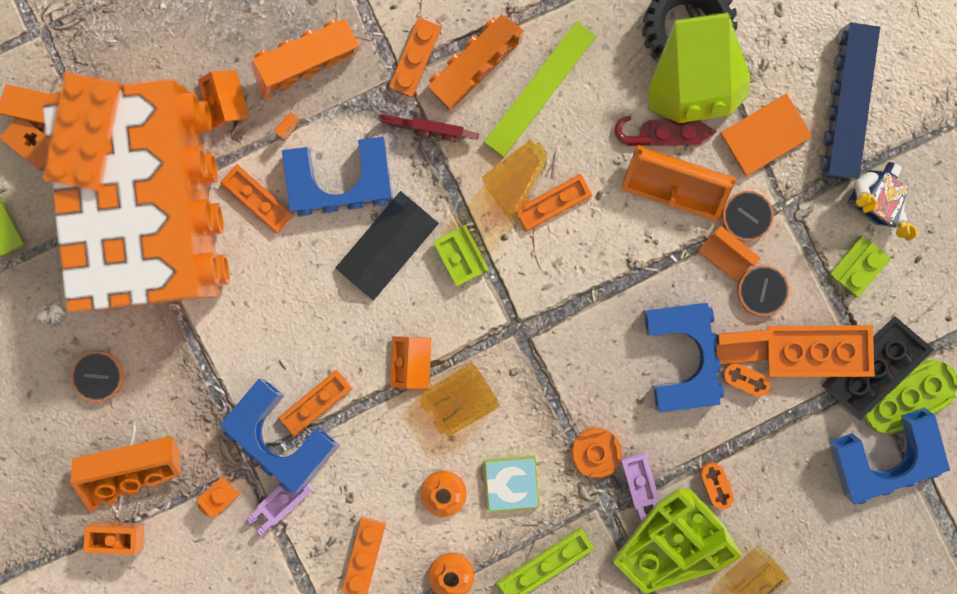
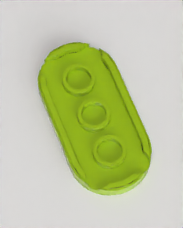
(928, 387)

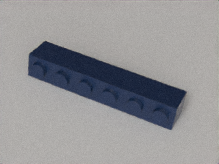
(850, 101)

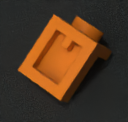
(217, 497)

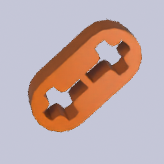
(749, 374)
(722, 483)

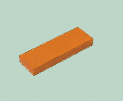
(257, 198)
(555, 202)
(315, 403)

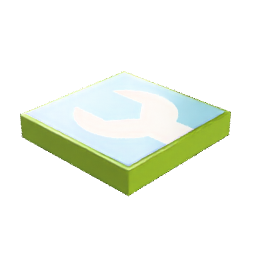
(511, 484)

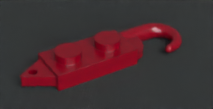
(426, 128)
(665, 133)

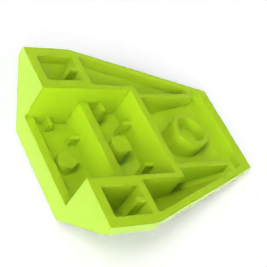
(699, 71)
(676, 544)

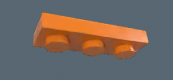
(415, 57)
(364, 556)

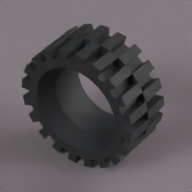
(655, 19)

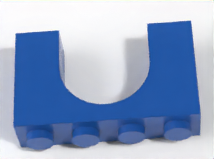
(306, 195)
(703, 386)
(246, 425)
(923, 460)

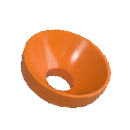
(443, 480)
(451, 563)

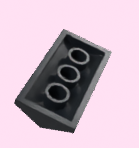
(387, 245)
(896, 356)

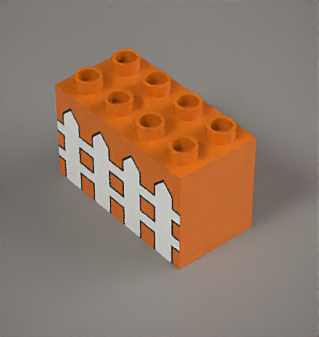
(153, 220)

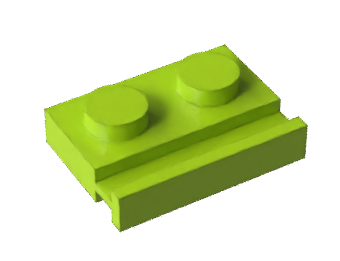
(461, 255)
(859, 266)

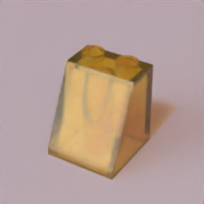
(516, 179)
(459, 399)
(756, 575)

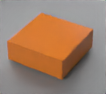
(287, 126)

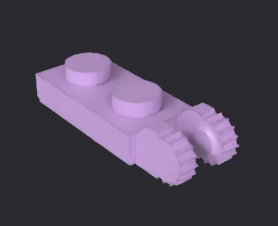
(640, 482)
(276, 507)

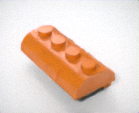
(677, 183)

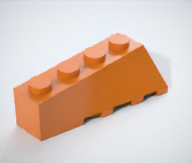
(303, 56)
(476, 61)
(124, 470)

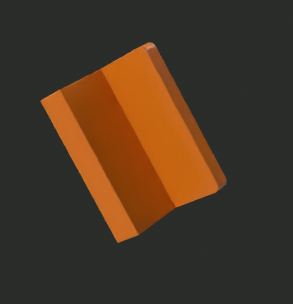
(224, 97)
(22, 104)
(728, 253)
(742, 346)
(410, 362)

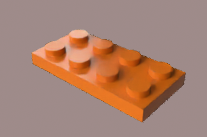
(82, 131)
(821, 351)

